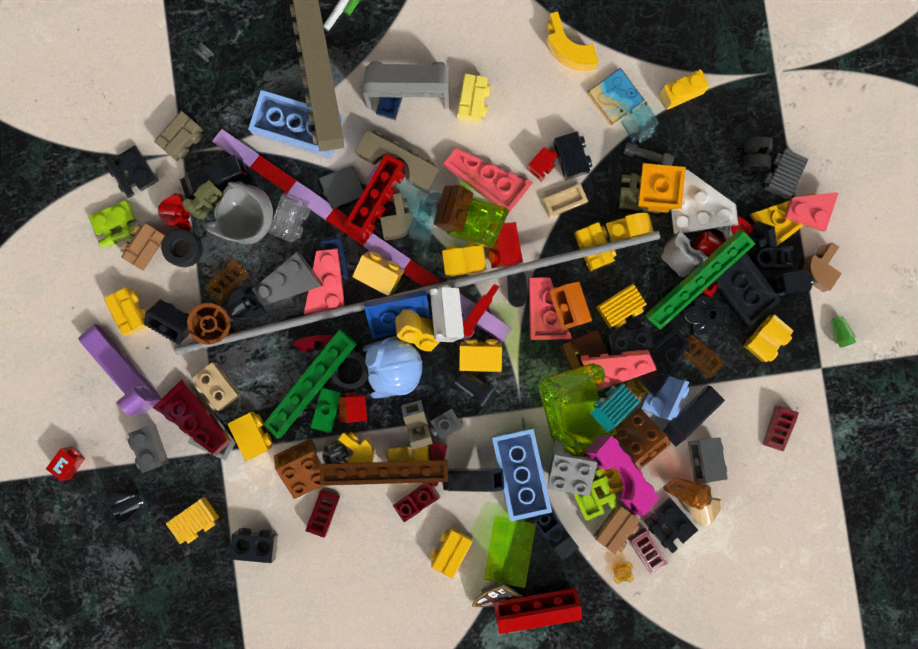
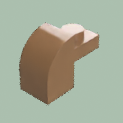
(823, 274)

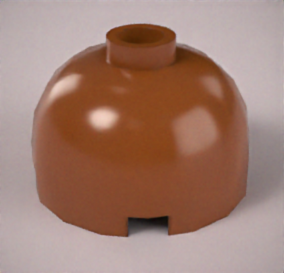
(208, 323)

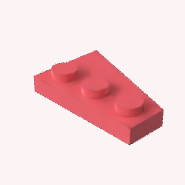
(328, 271)
(542, 313)
(622, 367)

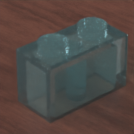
(640, 122)
(423, 218)

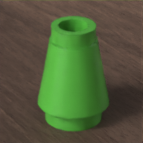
(842, 332)

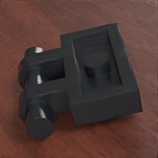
(138, 169)
(675, 520)

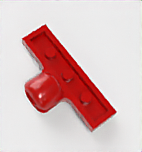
(709, 243)

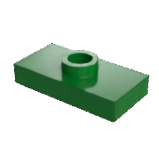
(326, 410)

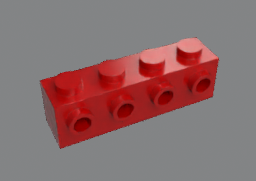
(375, 196)
(538, 611)

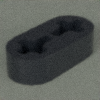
(522, 290)

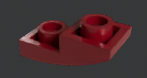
(311, 342)
(416, 501)

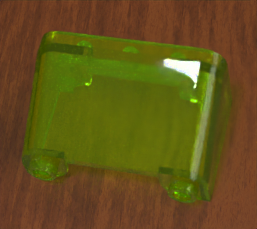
(568, 405)

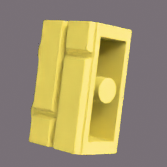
(472, 98)

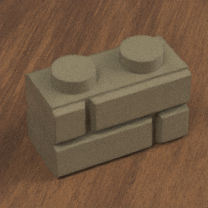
(179, 136)

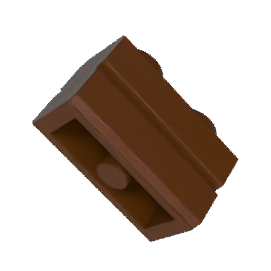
(453, 208)

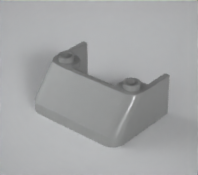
(406, 81)

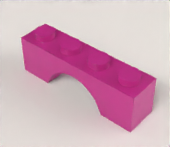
(637, 492)

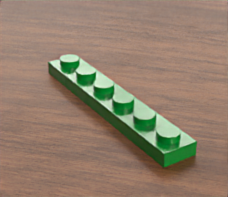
(700, 278)
(310, 384)

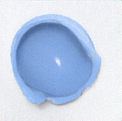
(392, 367)

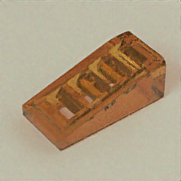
(225, 292)
(718, 363)
(690, 492)

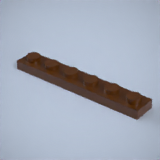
(383, 472)

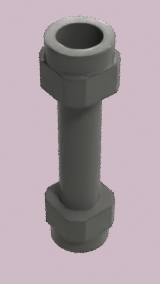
(631, 149)

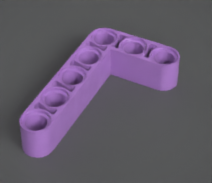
(138, 392)

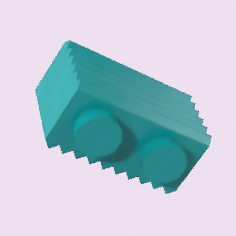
(614, 407)

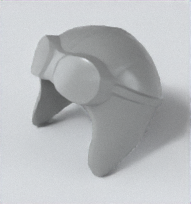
(242, 214)

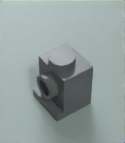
(448, 416)

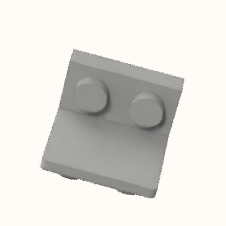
(570, 472)

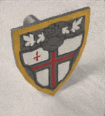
(494, 593)

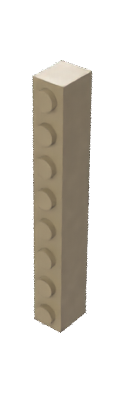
(318, 75)

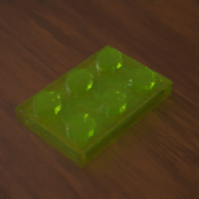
(482, 223)
(509, 552)

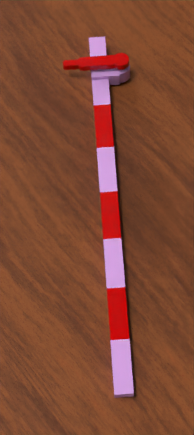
(472, 313)

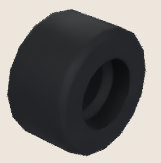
(170, 242)

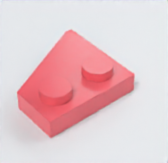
(812, 210)

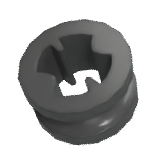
(203, 52)

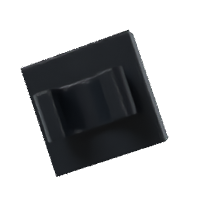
(763, 234)

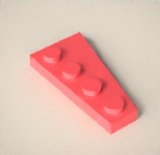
(487, 179)

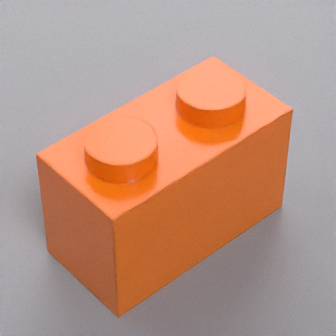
(570, 305)

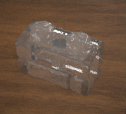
(289, 217)

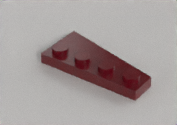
(192, 417)

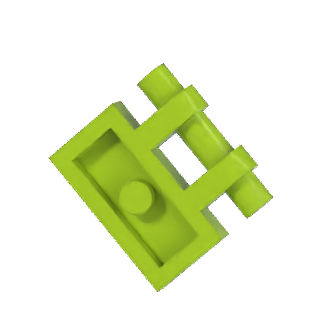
(113, 218)
(592, 505)

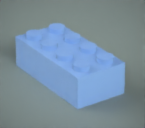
(285, 123)
(523, 474)

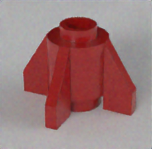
(173, 212)

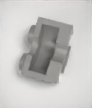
(681, 256)

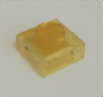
(637, 388)

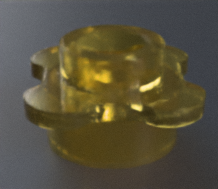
(618, 568)

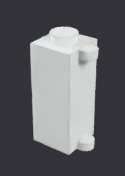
(446, 314)

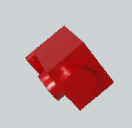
(542, 163)

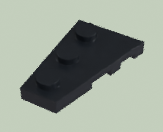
(666, 356)

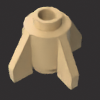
(708, 513)

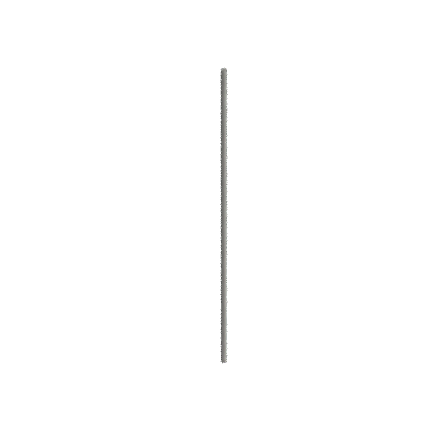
(453, 284)

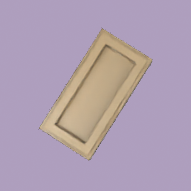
(564, 200)

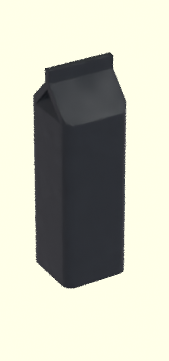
(218, 173)
(693, 415)
(475, 480)

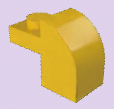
(630, 226)
(363, 452)

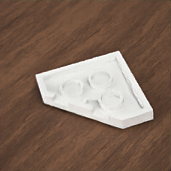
(702, 208)

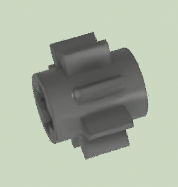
(335, 453)

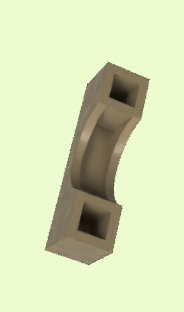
(373, 149)

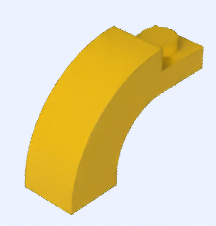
(565, 51)

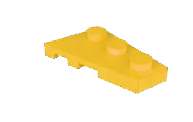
(775, 217)

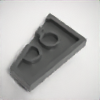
(287, 280)

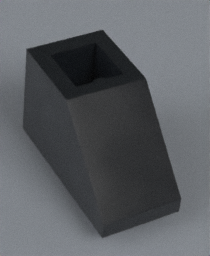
(556, 534)

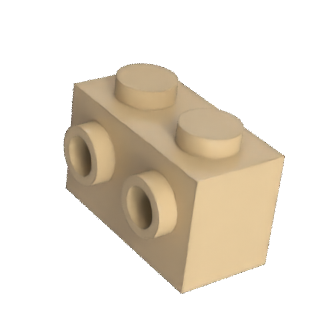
(216, 386)

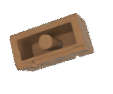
(143, 245)
(616, 529)

